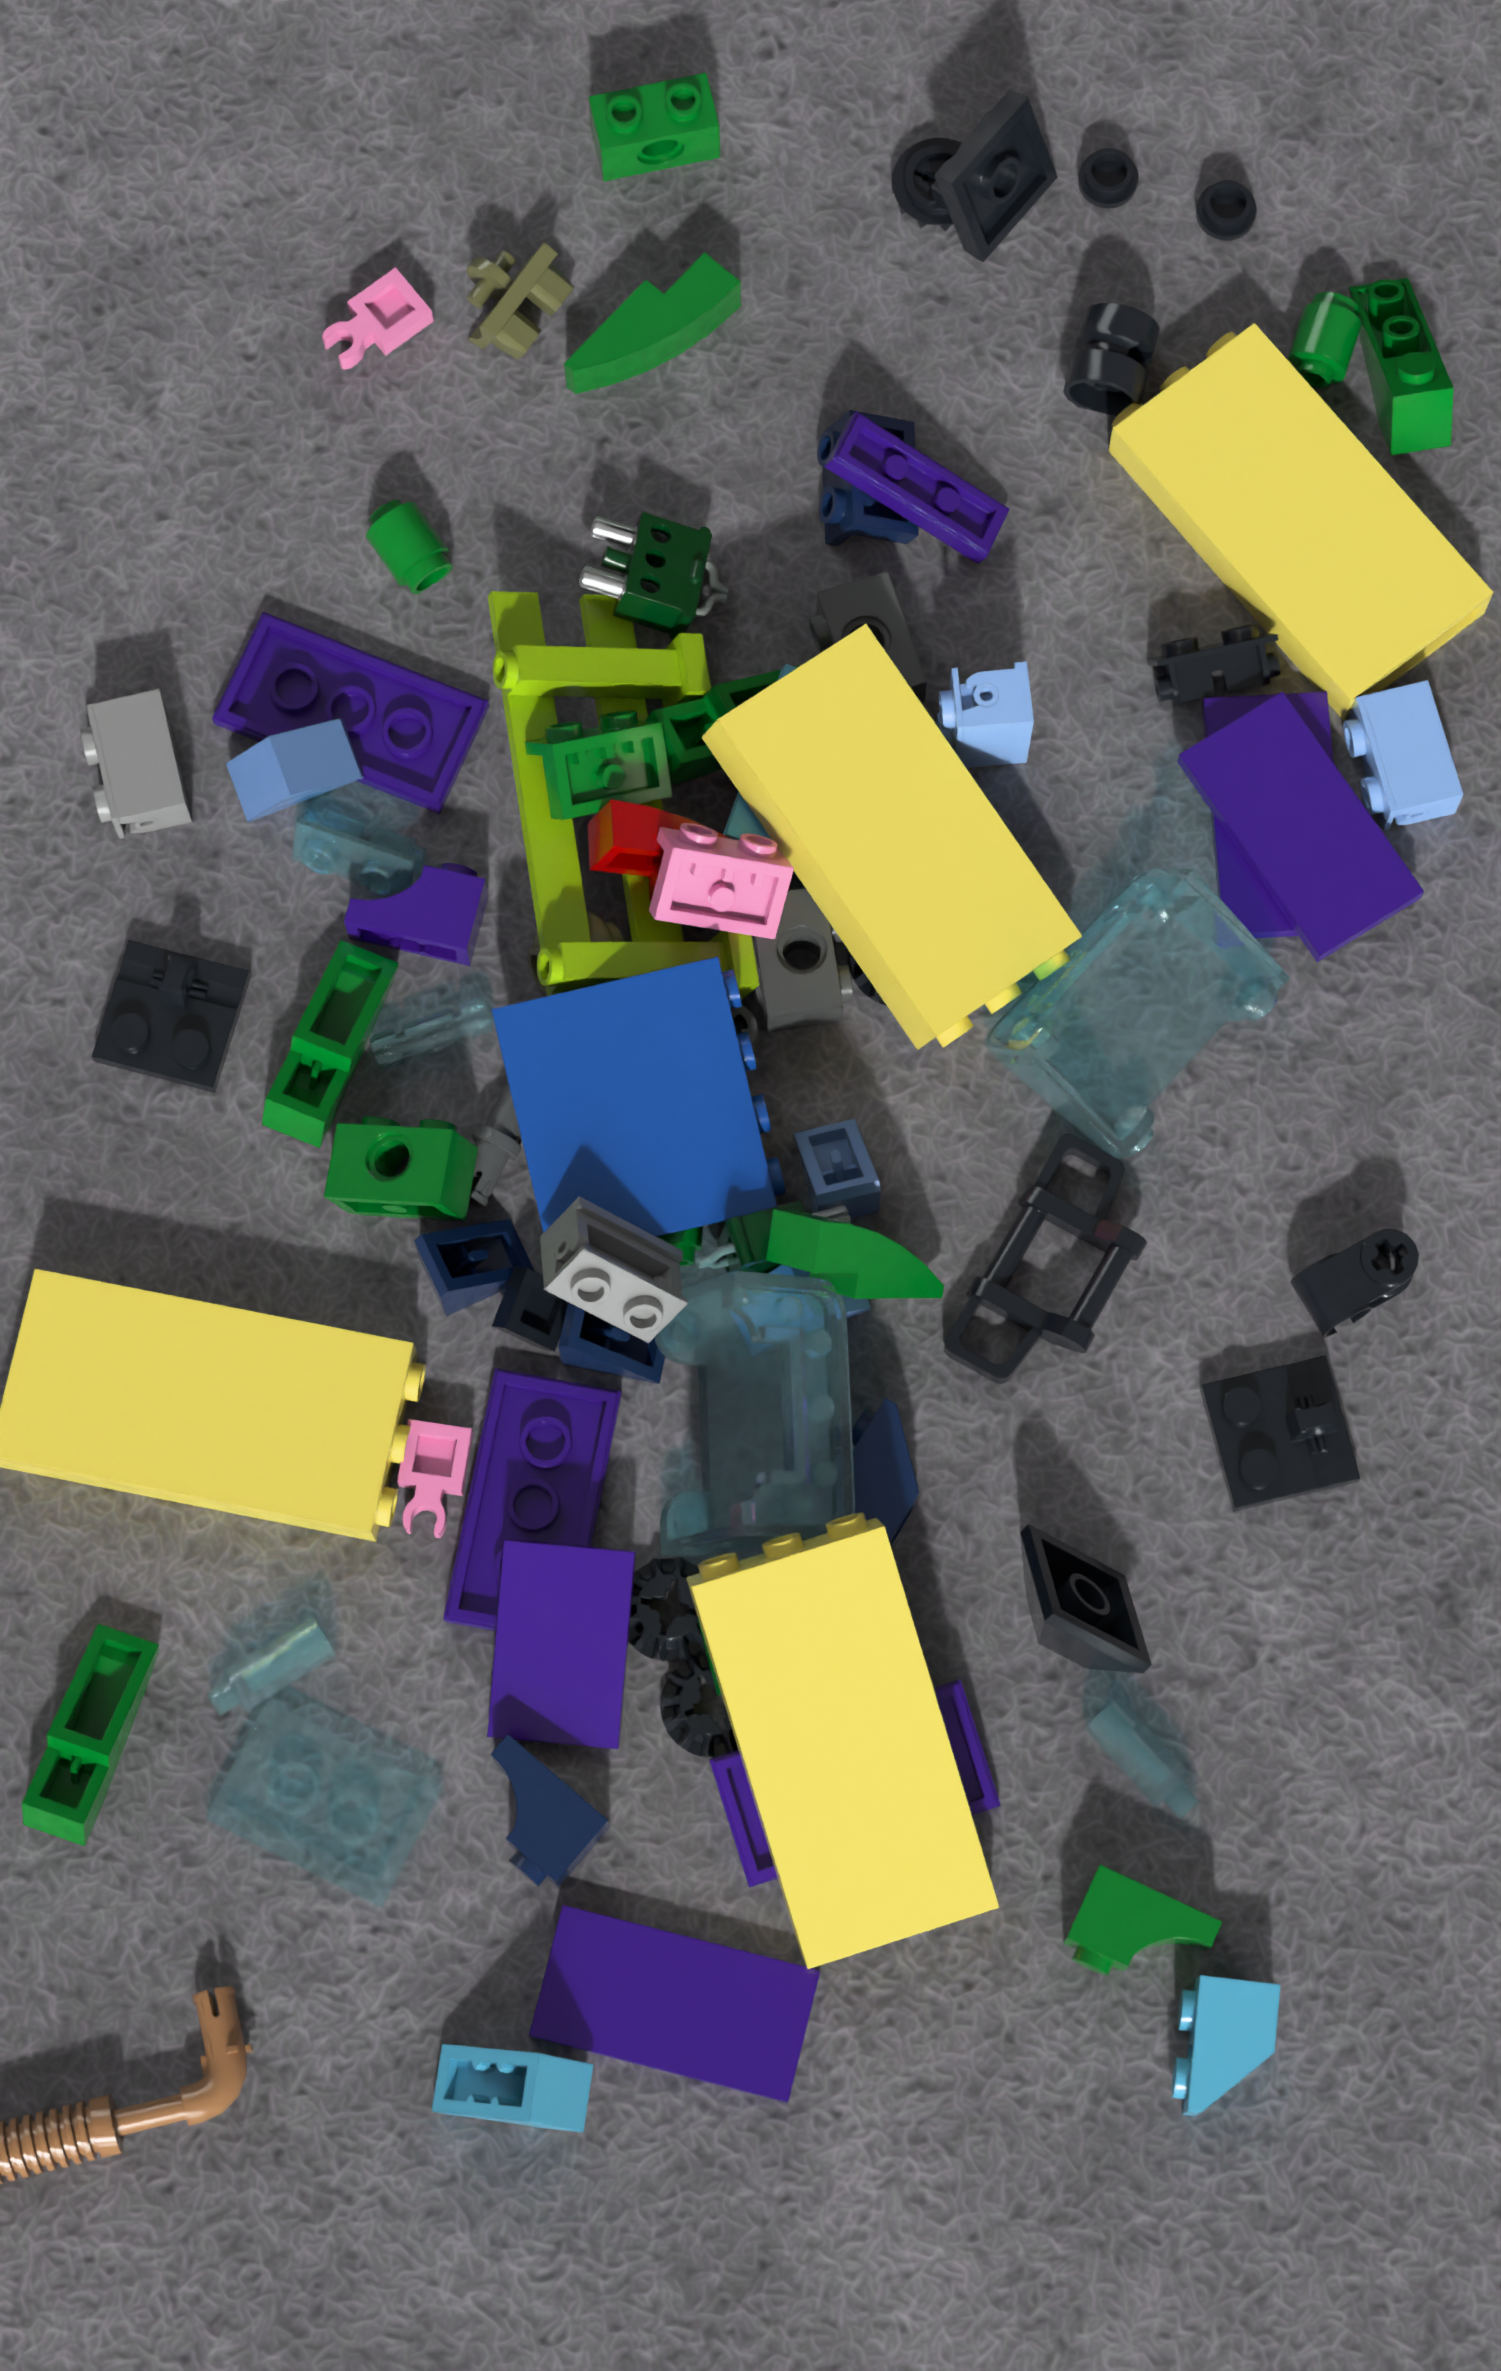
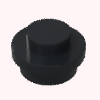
(1108, 178)
(1226, 210)

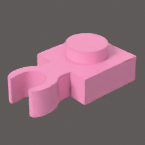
(383, 315)
(434, 1466)

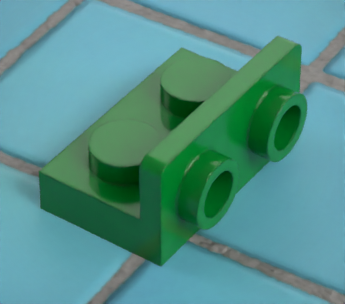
(612, 761)

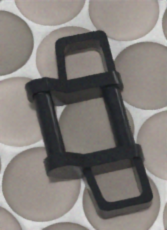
(1039, 1205)

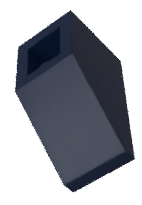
(883, 1469)

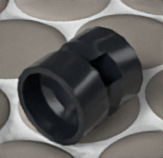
(1112, 358)

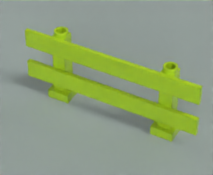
(618, 680)

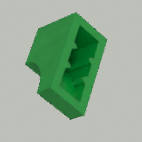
(1128, 1917)

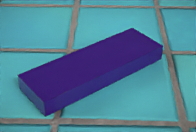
(917, 487)

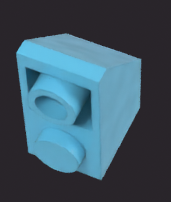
(1229, 2037)

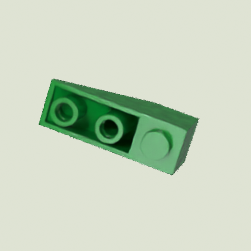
(1403, 368)

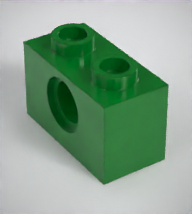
(654, 126)
(430, 1187)

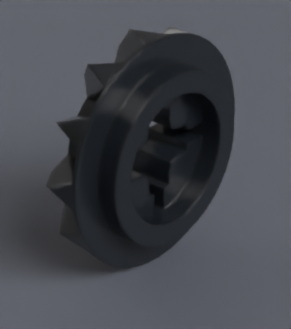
(910, 190)
(651, 1584)
(680, 1696)

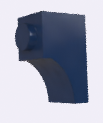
(552, 1821)

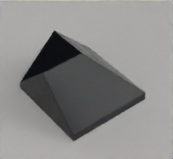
(1081, 1606)

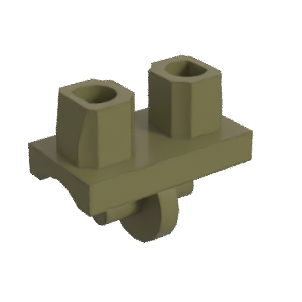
(535, 280)

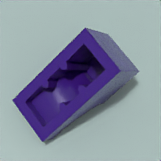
(430, 918)

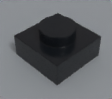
(531, 1311)

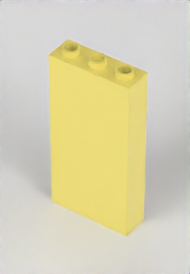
(1298, 518)
(893, 838)
(208, 1405)
(842, 1739)

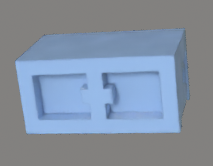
(988, 716)
(1403, 755)

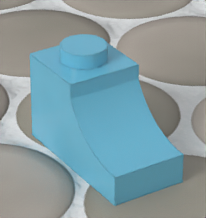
(513, 2087)

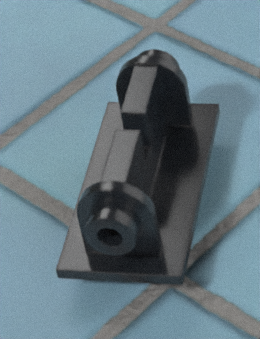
(1239, 658)

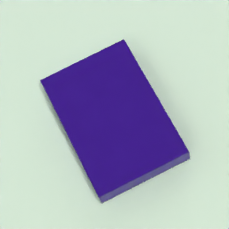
(561, 1643)

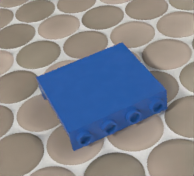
(640, 1100)

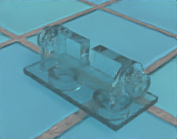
(333, 845)

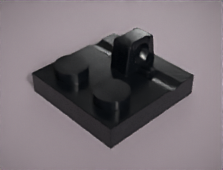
(995, 175)
(171, 1016)
(1279, 1433)

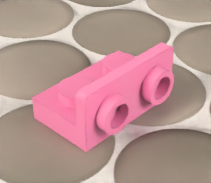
(720, 881)

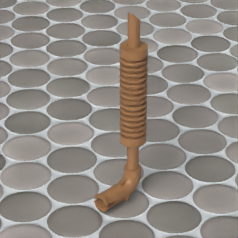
(102, 2125)

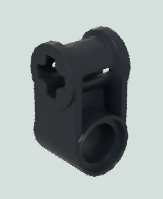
(1349, 1285)

